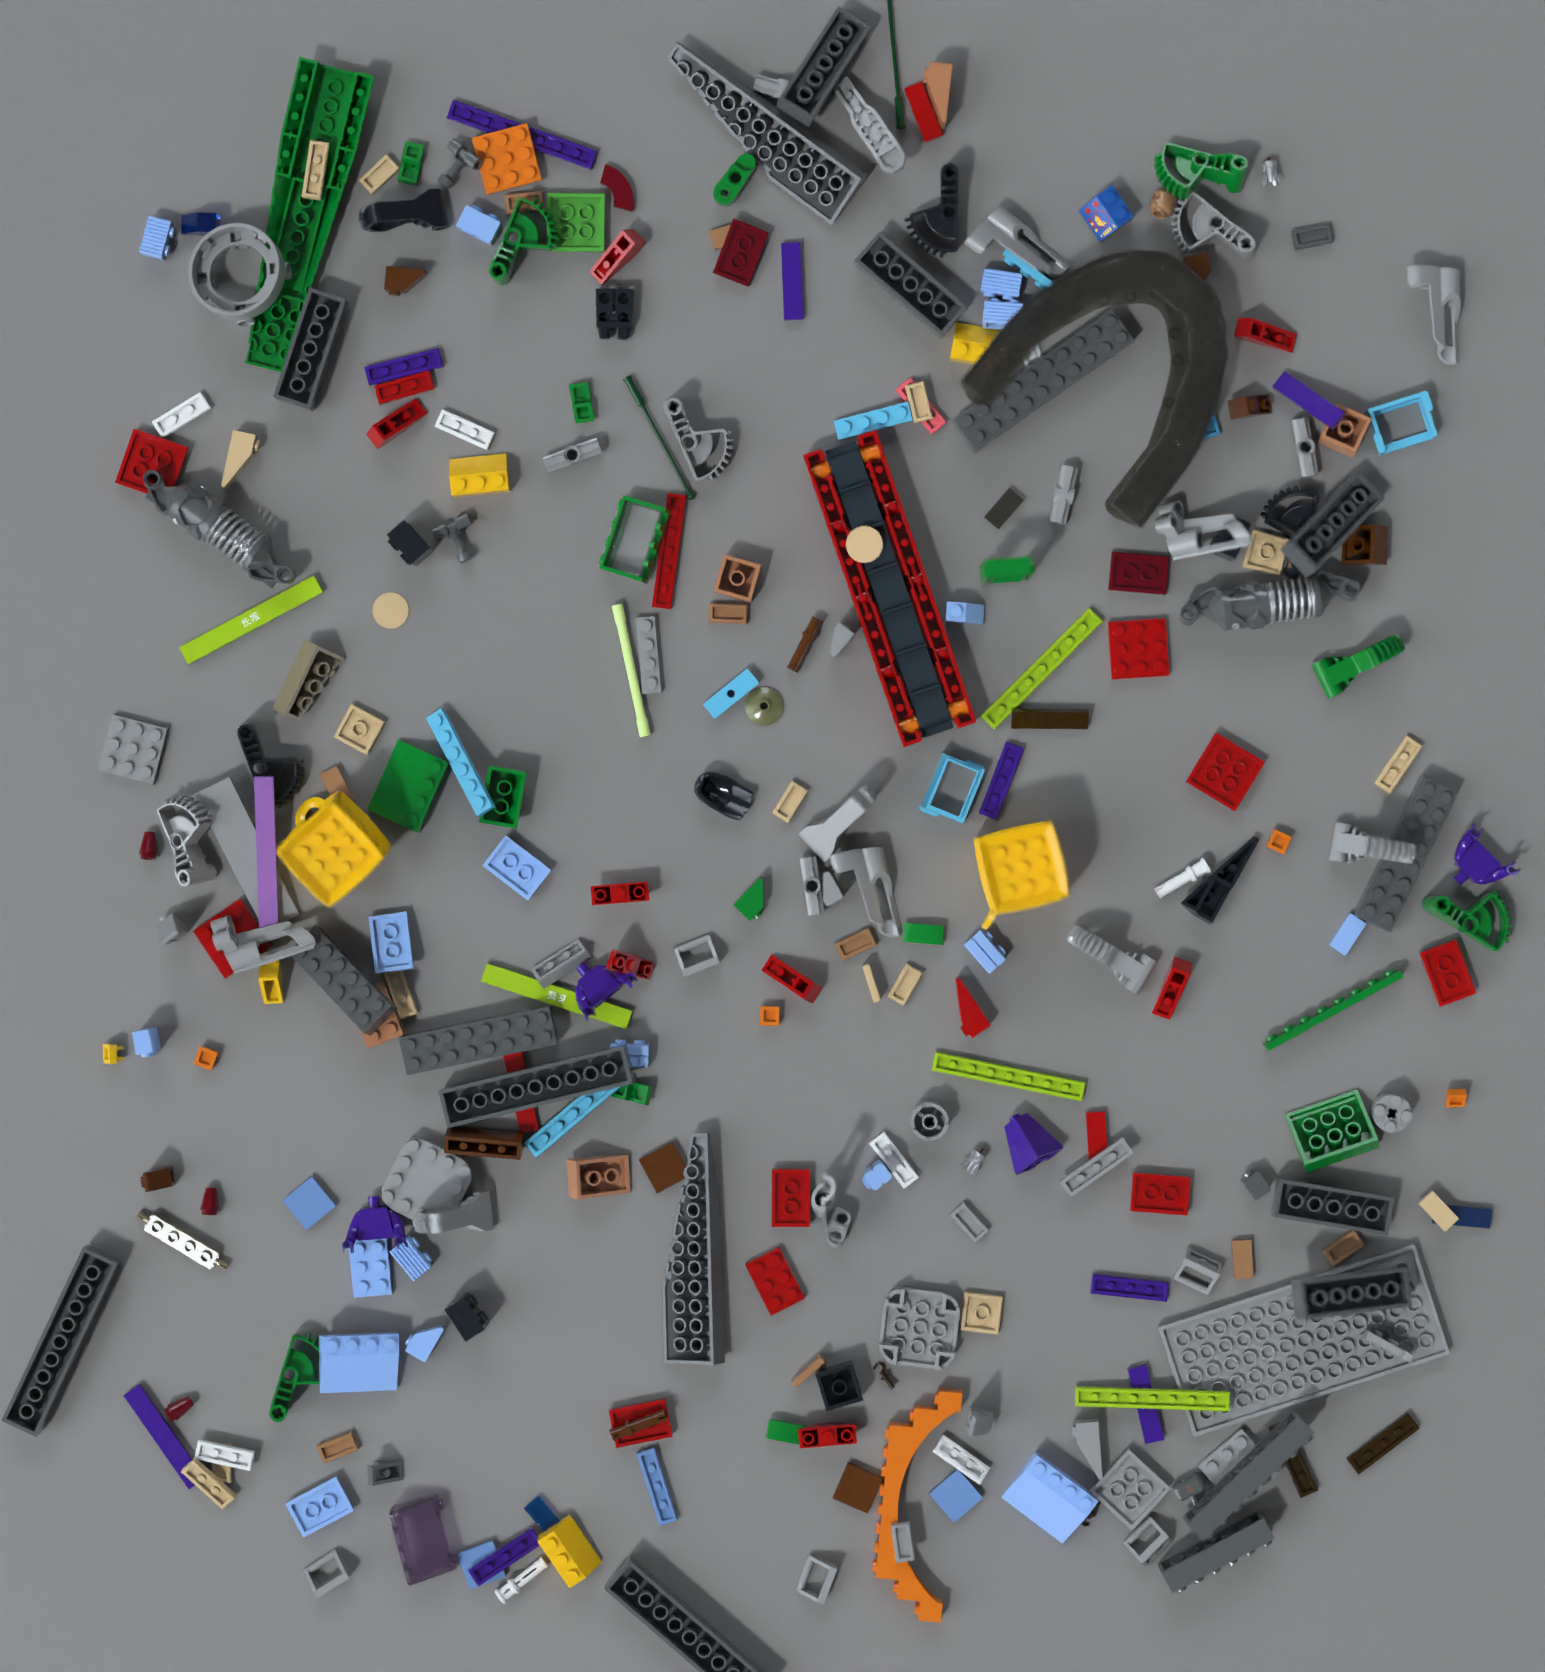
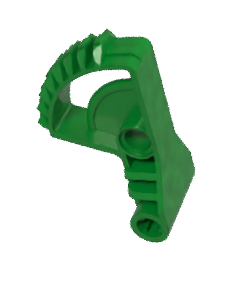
(1198, 165)
(528, 239)
(1338, 672)
(1477, 914)
(304, 1374)

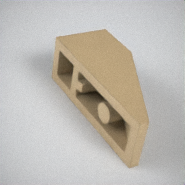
(240, 453)

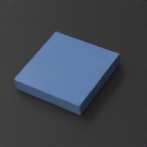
(309, 1203)
(955, 1495)
(474, 1555)

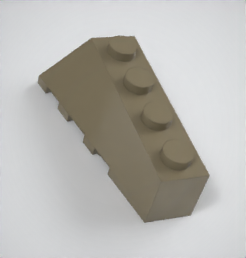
(306, 679)

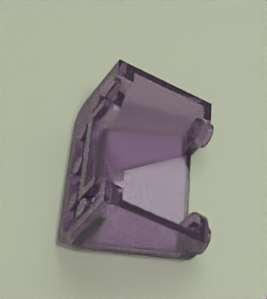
(422, 1539)

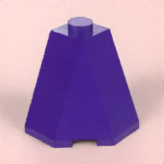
(1029, 1143)

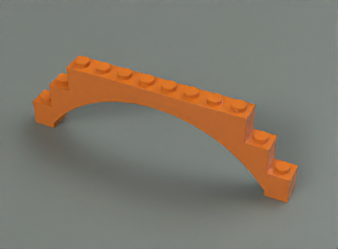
(901, 1446)

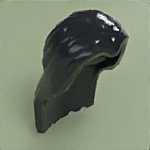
(723, 794)

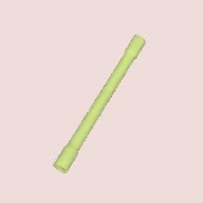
(620, 620)

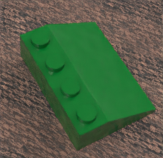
(408, 786)
(1332, 1131)

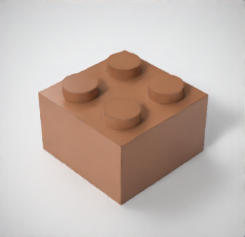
(1347, 433)
(737, 578)

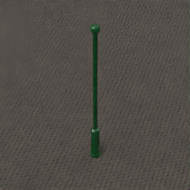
(898, 99)
(640, 402)

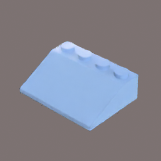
(358, 1362)
(1049, 1497)

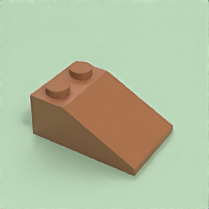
(938, 87)
(389, 1029)
(598, 1176)

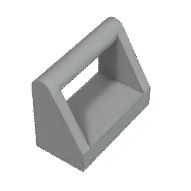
(840, 639)
(830, 890)
(701, 965)
(1199, 1263)
(1155, 1548)
(344, 1575)
(826, 1584)

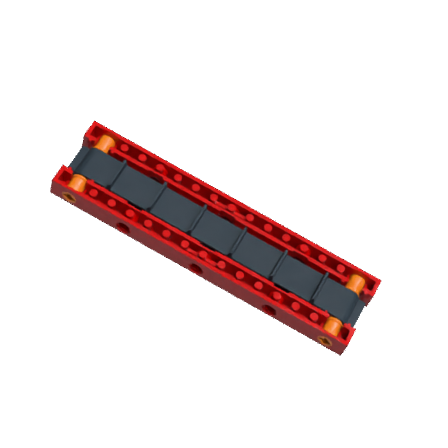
(900, 622)

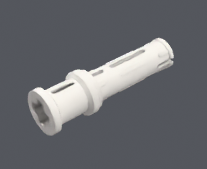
(1190, 874)
(512, 1584)

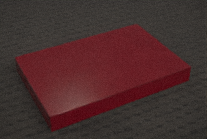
(740, 252)
(1138, 573)

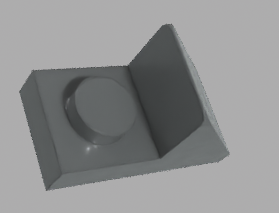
(385, 1472)

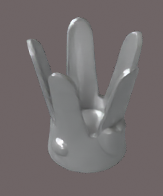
(1269, 169)
(976, 1158)

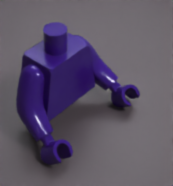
(1477, 863)
(598, 986)
(375, 1223)

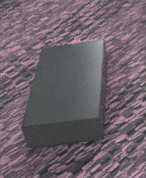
(1312, 237)

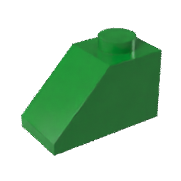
(751, 901)

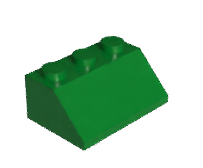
(506, 792)

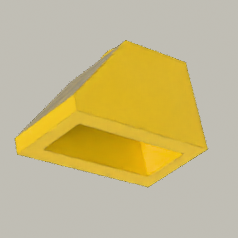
(271, 983)

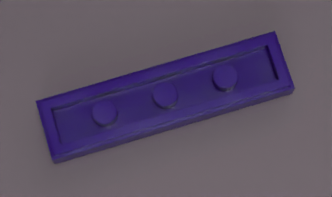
(792, 281)
(403, 366)
(1308, 400)
(1001, 780)
(1129, 1287)
(1148, 1418)
(504, 1556)

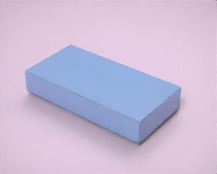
(1347, 934)

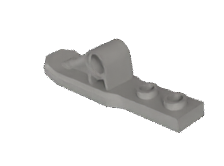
(870, 128)

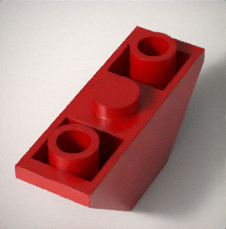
(619, 893)
(629, 963)
(827, 1434)

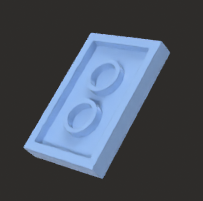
(516, 867)
(391, 942)
(371, 1268)
(320, 1506)

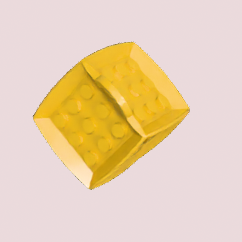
(333, 847)
(1021, 868)

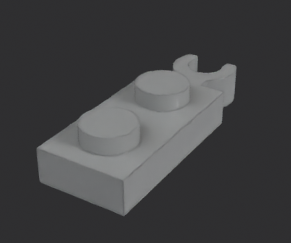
(1390, 1345)

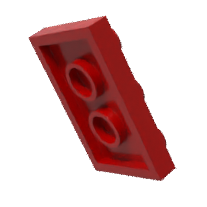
(1447, 973)
(1160, 1193)
(790, 1197)
(774, 1281)
(632, 1412)

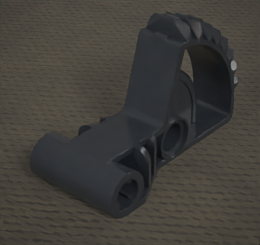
(426, 210)
(935, 215)
(1291, 519)
(273, 766)

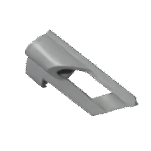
(1007, 231)
(1443, 293)
(1185, 535)
(870, 868)
(243, 950)
(831, 1212)

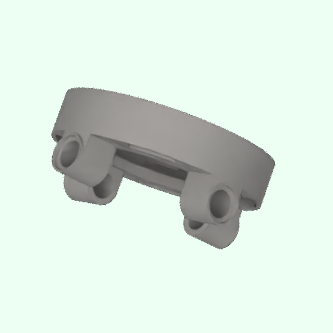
(238, 237)

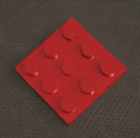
(150, 453)
(1138, 648)
(1225, 772)
(243, 922)

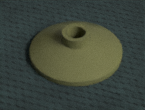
(774, 708)

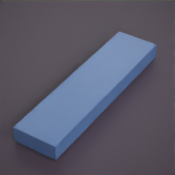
(657, 1486)

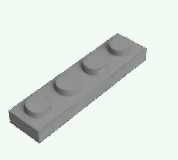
(648, 655)
(1096, 1167)

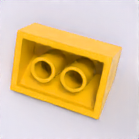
(970, 342)
(479, 475)
(569, 1551)

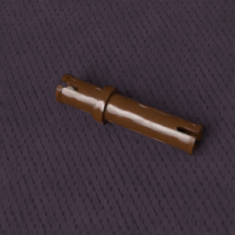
(805, 643)
(630, 1428)

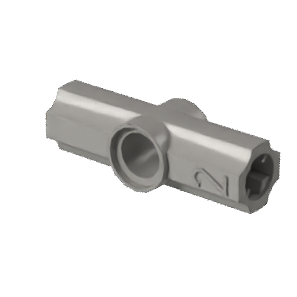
(770, 86)
(584, 450)
(1307, 460)
(1063, 495)
(813, 898)

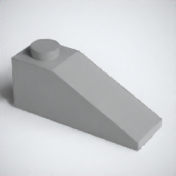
(171, 928)
(979, 1421)
(1088, 1438)

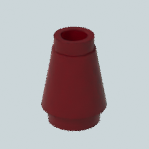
(148, 846)
(210, 1202)
(178, 1408)

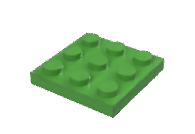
(579, 221)

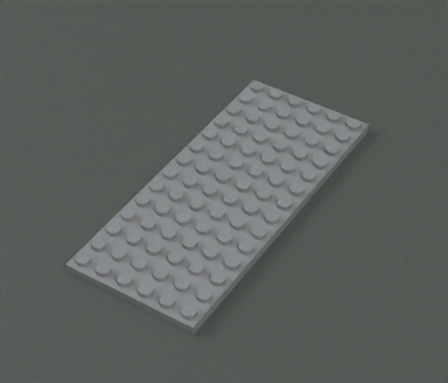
(1280, 1361)

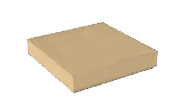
(1265, 553)
(359, 729)
(981, 1312)

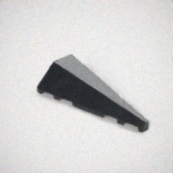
(1211, 894)

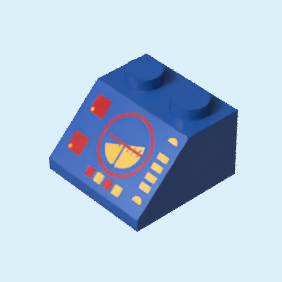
(1106, 213)

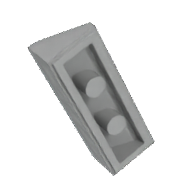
(560, 963)

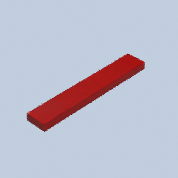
(669, 552)
(526, 1118)

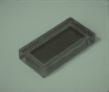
(1003, 508)

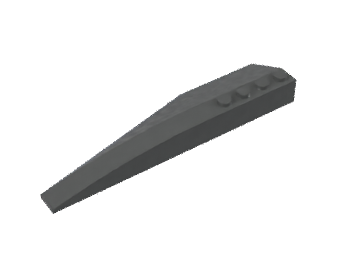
(779, 144)
(695, 1270)

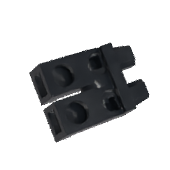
(614, 318)

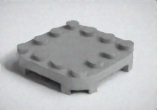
(425, 1179)
(919, 1328)

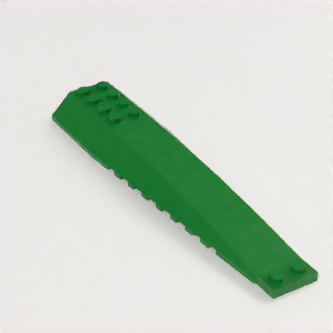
(322, 107)

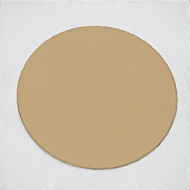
(864, 544)
(390, 610)

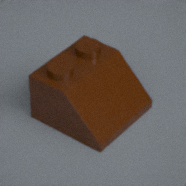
(1366, 546)

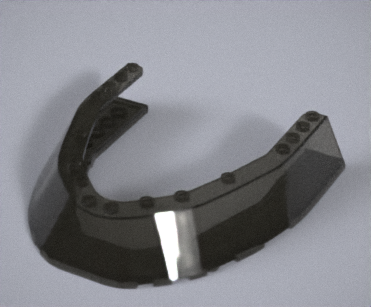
(1196, 351)

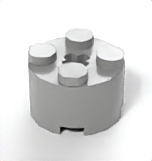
(1401, 1114)
(918, 1121)

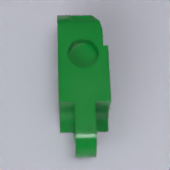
(742, 166)

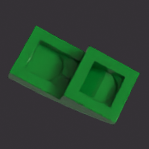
(411, 163)
(581, 402)
(923, 933)
(634, 1092)
(783, 1431)

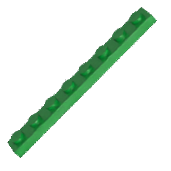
(1339, 1005)

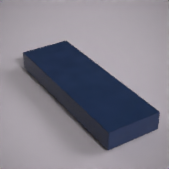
(1471, 1216)

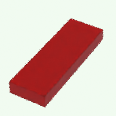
(923, 112)
(404, 387)
(1096, 1132)

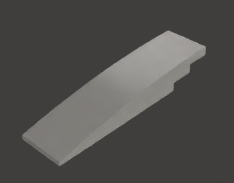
(237, 837)

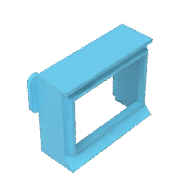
(1425, 405)
(926, 803)

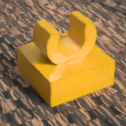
(110, 1053)

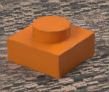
(1278, 841)
(769, 1015)
(206, 1058)
(1455, 1098)

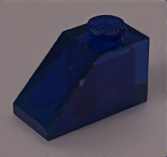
(199, 223)

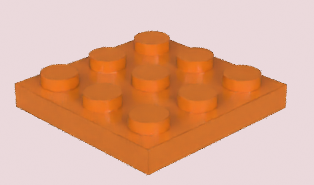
(507, 159)

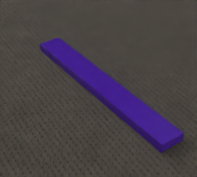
(541, 140)

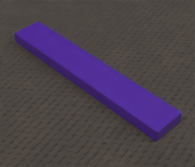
(159, 1430)

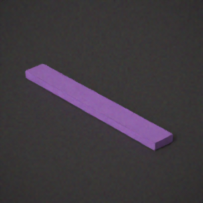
(266, 850)

